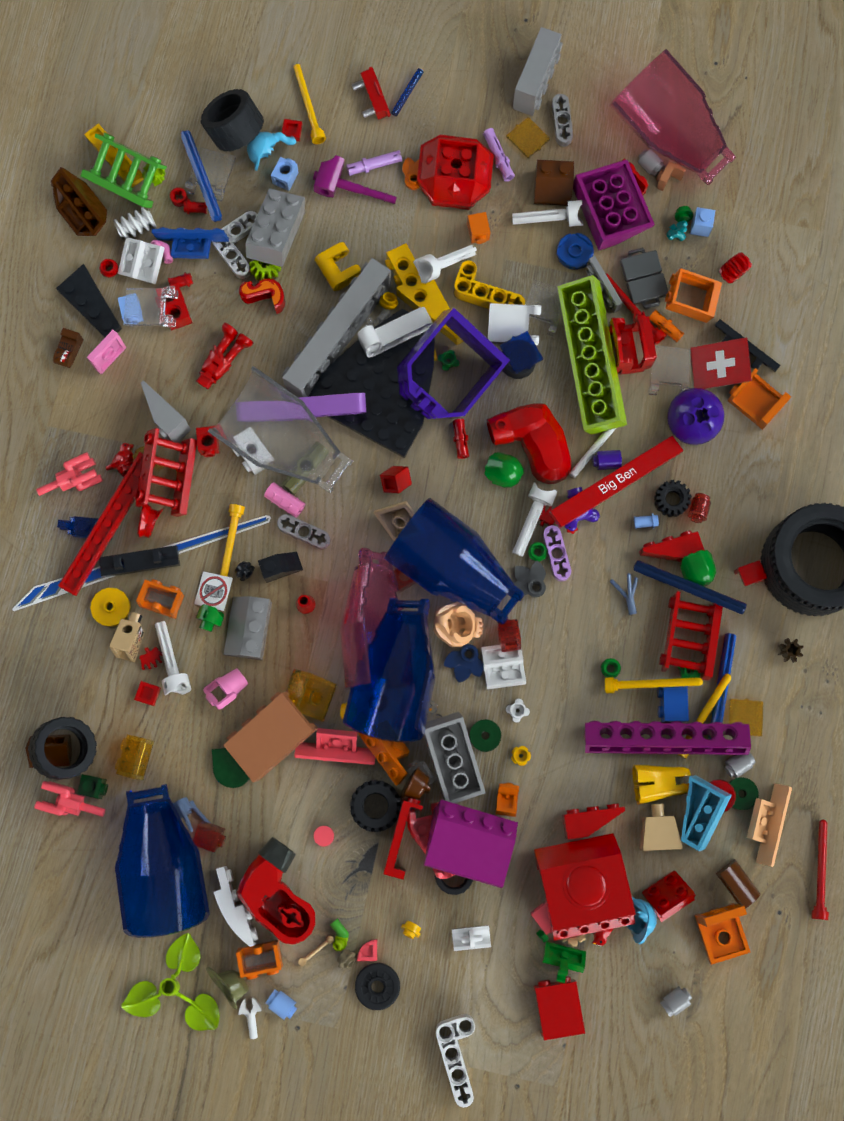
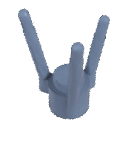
(184, 808)

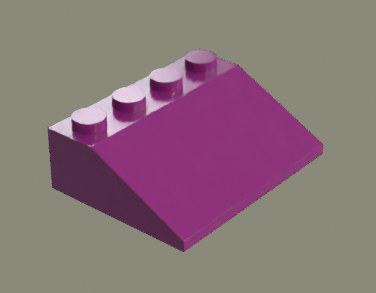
(612, 204)
(470, 843)

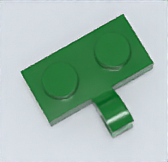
(564, 958)

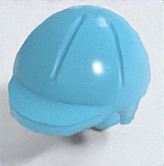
(264, 143)
(644, 920)

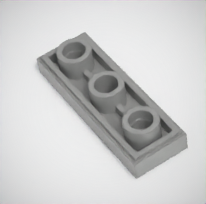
(611, 297)

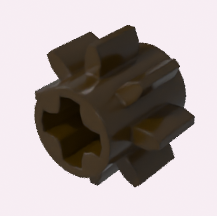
(789, 645)

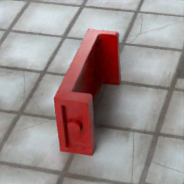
(390, 870)

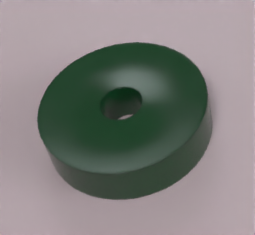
(480, 743)
(750, 790)

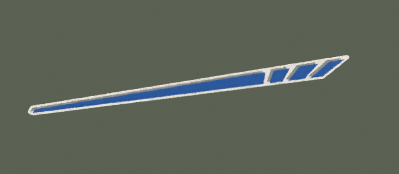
(51, 589)

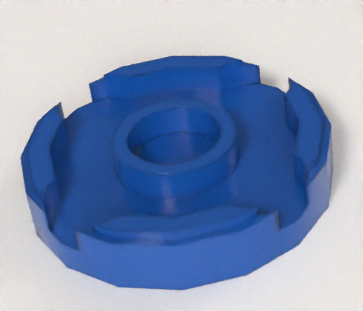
(574, 251)

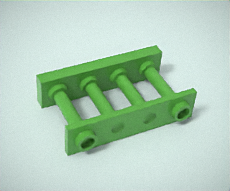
(110, 181)

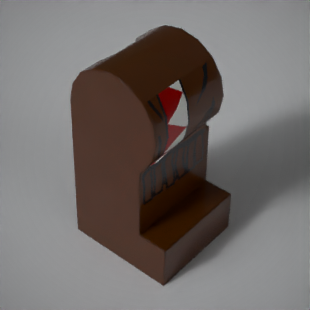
(67, 348)

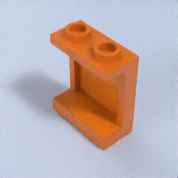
(757, 400)

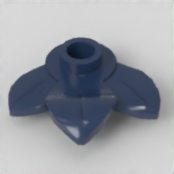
(462, 665)

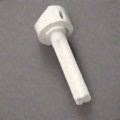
(569, 213)
(429, 266)
(541, 498)
(174, 682)

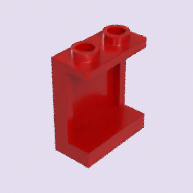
(559, 1009)

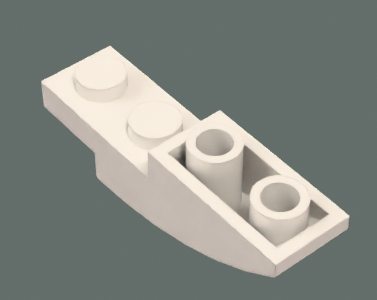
(236, 916)

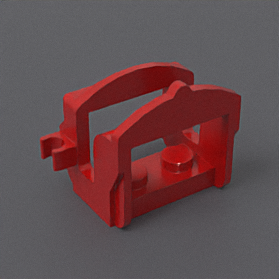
(625, 346)

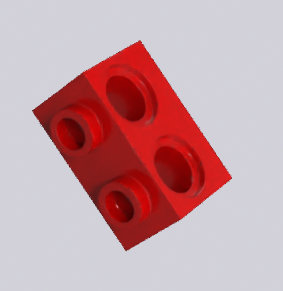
(178, 306)

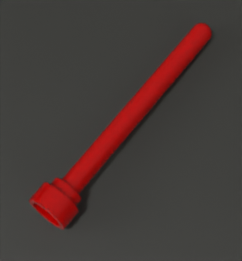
(658, 335)
(820, 910)

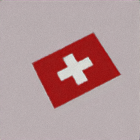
(721, 363)

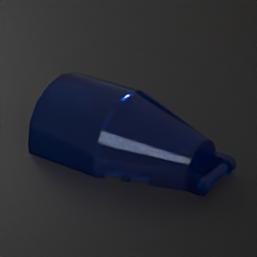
(452, 562)
(400, 676)
(158, 869)

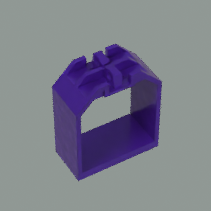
(475, 340)

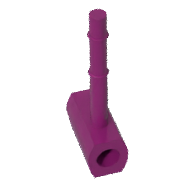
(328, 180)

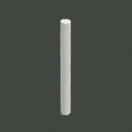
(589, 454)

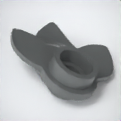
(528, 577)

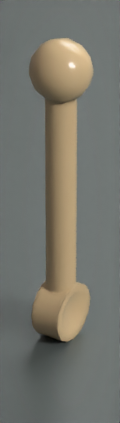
(303, 960)

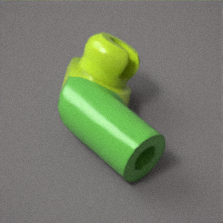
(341, 935)

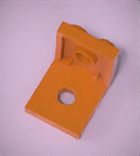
(723, 920)

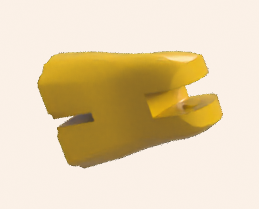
(657, 782)

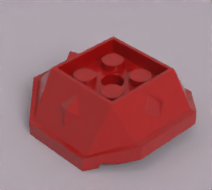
(449, 185)

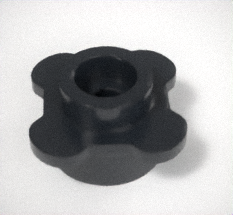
(244, 570)

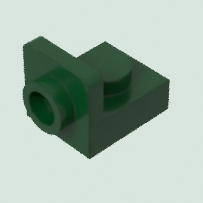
(92, 786)

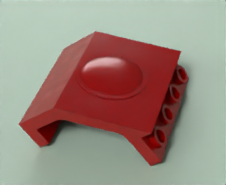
(585, 886)

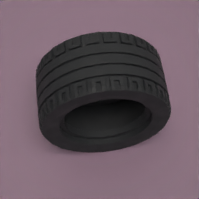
(778, 565)

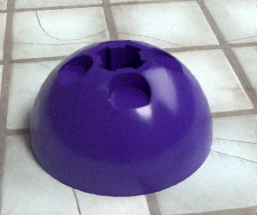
(686, 412)

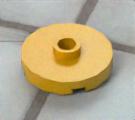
(120, 608)

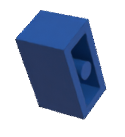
(673, 704)

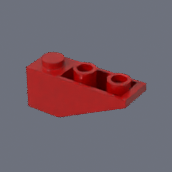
(674, 548)
(584, 824)

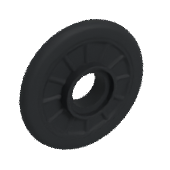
(372, 999)

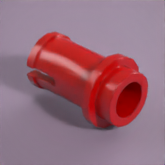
(195, 207)
(182, 280)

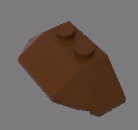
(78, 204)

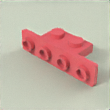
(335, 746)

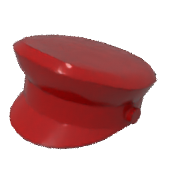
(147, 521)

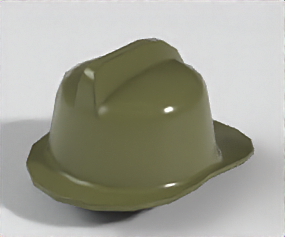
(230, 984)

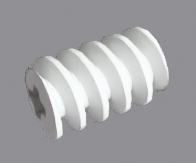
(135, 223)

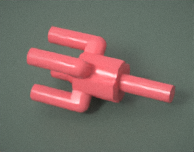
(72, 475)
(66, 801)

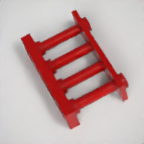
(183, 467)
(708, 648)

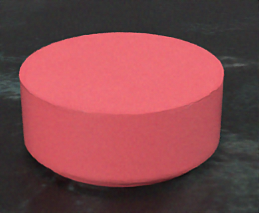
(323, 836)

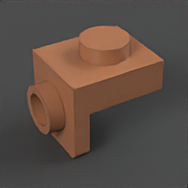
(672, 170)

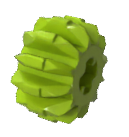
(262, 273)

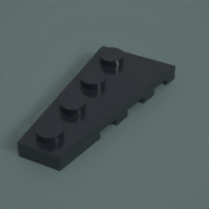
(86, 298)

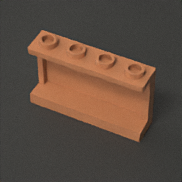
(269, 736)

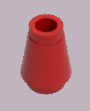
(306, 608)

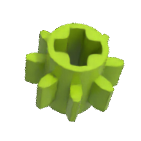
(158, 176)

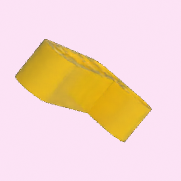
(473, 287)

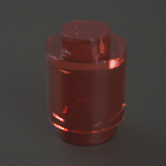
(699, 508)

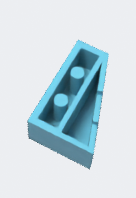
(703, 812)

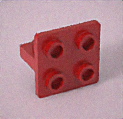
(669, 895)

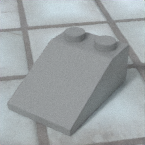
(169, 422)

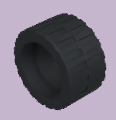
(232, 120)
(87, 748)

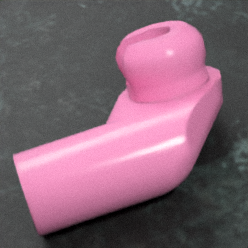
(167, 251)

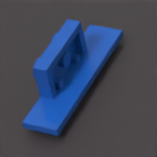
(190, 243)

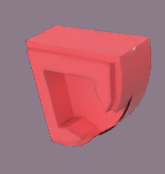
(368, 951)

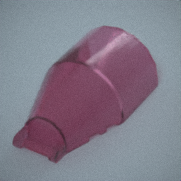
(673, 117)
(364, 609)

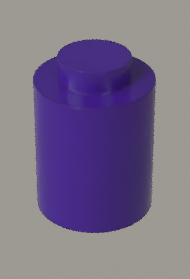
(607, 460)

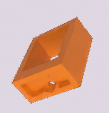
(711, 299)

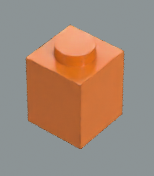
(478, 228)

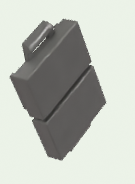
(639, 278)

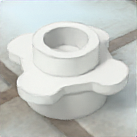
(517, 715)

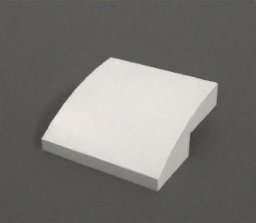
(141, 260)
(502, 668)

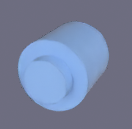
(281, 1004)

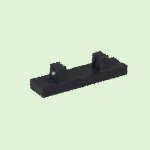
(762, 358)
(139, 561)

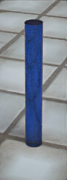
(408, 90)

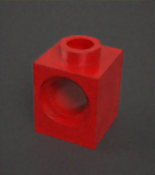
(203, 435)

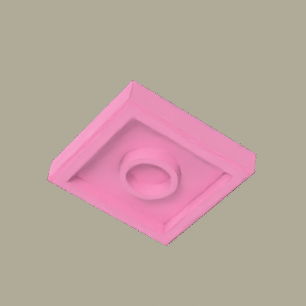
(106, 352)

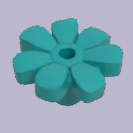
(677, 231)

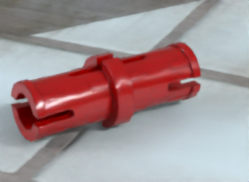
(460, 438)

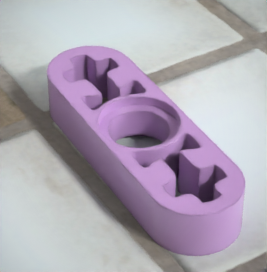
(558, 538)

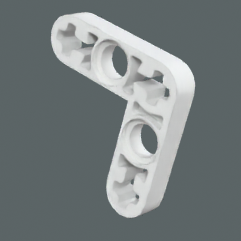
(232, 240)

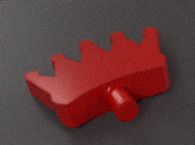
(545, 517)
(150, 657)

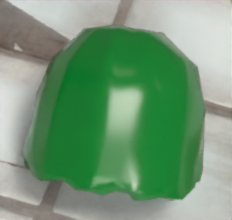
(503, 470)
(699, 567)

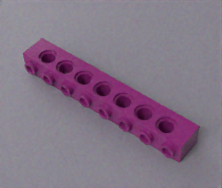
(675, 745)

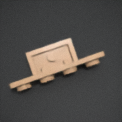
(768, 823)

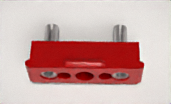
(375, 93)

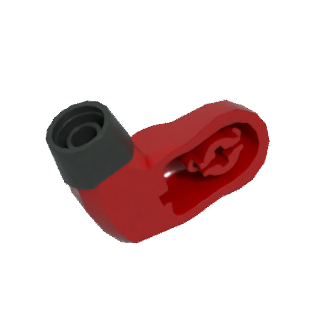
(271, 899)

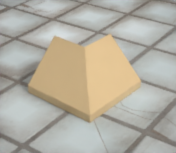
(395, 518)

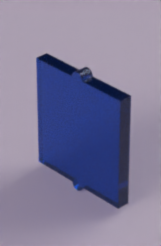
(521, 352)

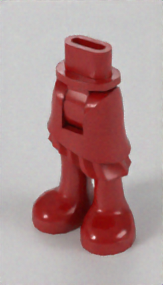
(216, 364)

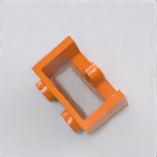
(160, 598)
(259, 959)

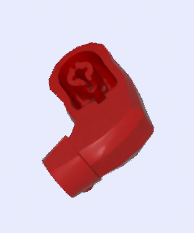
(540, 438)

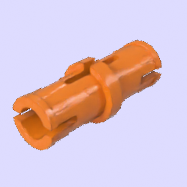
(666, 325)

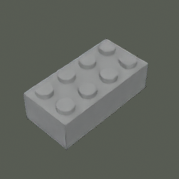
(537, 71)
(275, 227)
(453, 758)

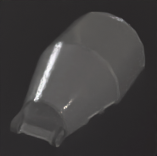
(279, 433)

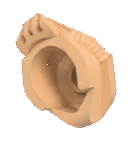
(457, 624)

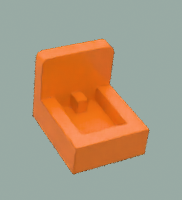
(507, 799)

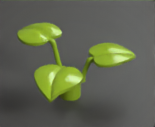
(143, 997)

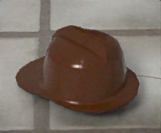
(416, 785)

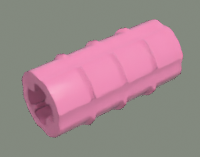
(284, 500)

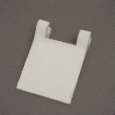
(510, 321)

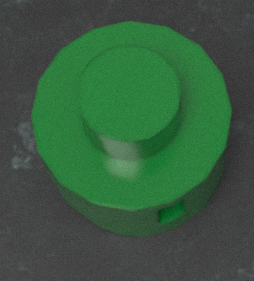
(209, 617)

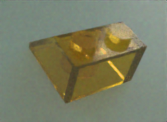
(310, 694)
(134, 757)

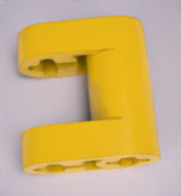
(330, 270)

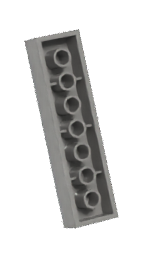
(338, 328)

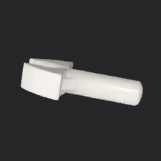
(251, 1016)

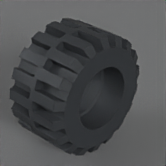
(357, 806)

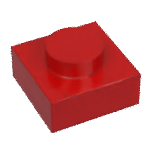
(292, 128)
(147, 693)

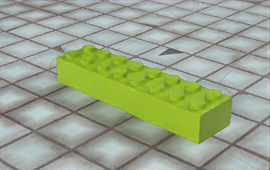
(592, 355)

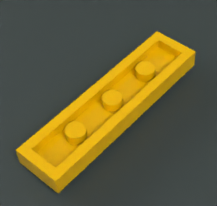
(111, 154)

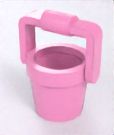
(231, 685)

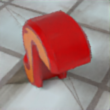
(263, 290)

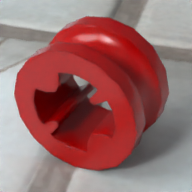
(177, 191)

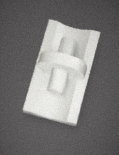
(471, 938)

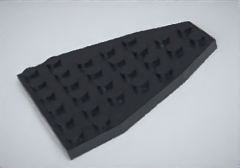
(388, 415)

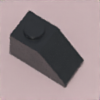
(280, 565)

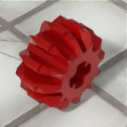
(735, 267)

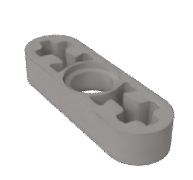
(558, 127)
(288, 530)

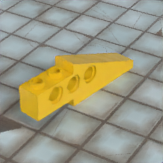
(430, 292)

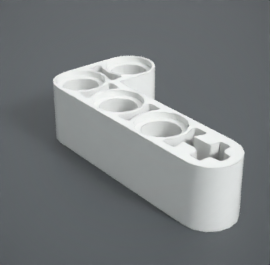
(395, 332)
(456, 1062)

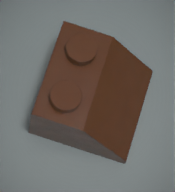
(553, 182)

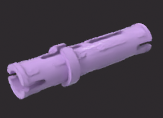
(501, 159)
(373, 163)

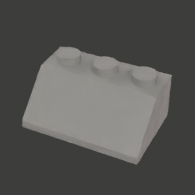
(248, 627)

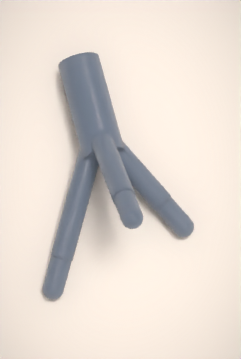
(631, 591)

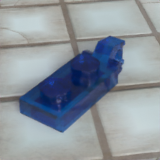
(78, 526)

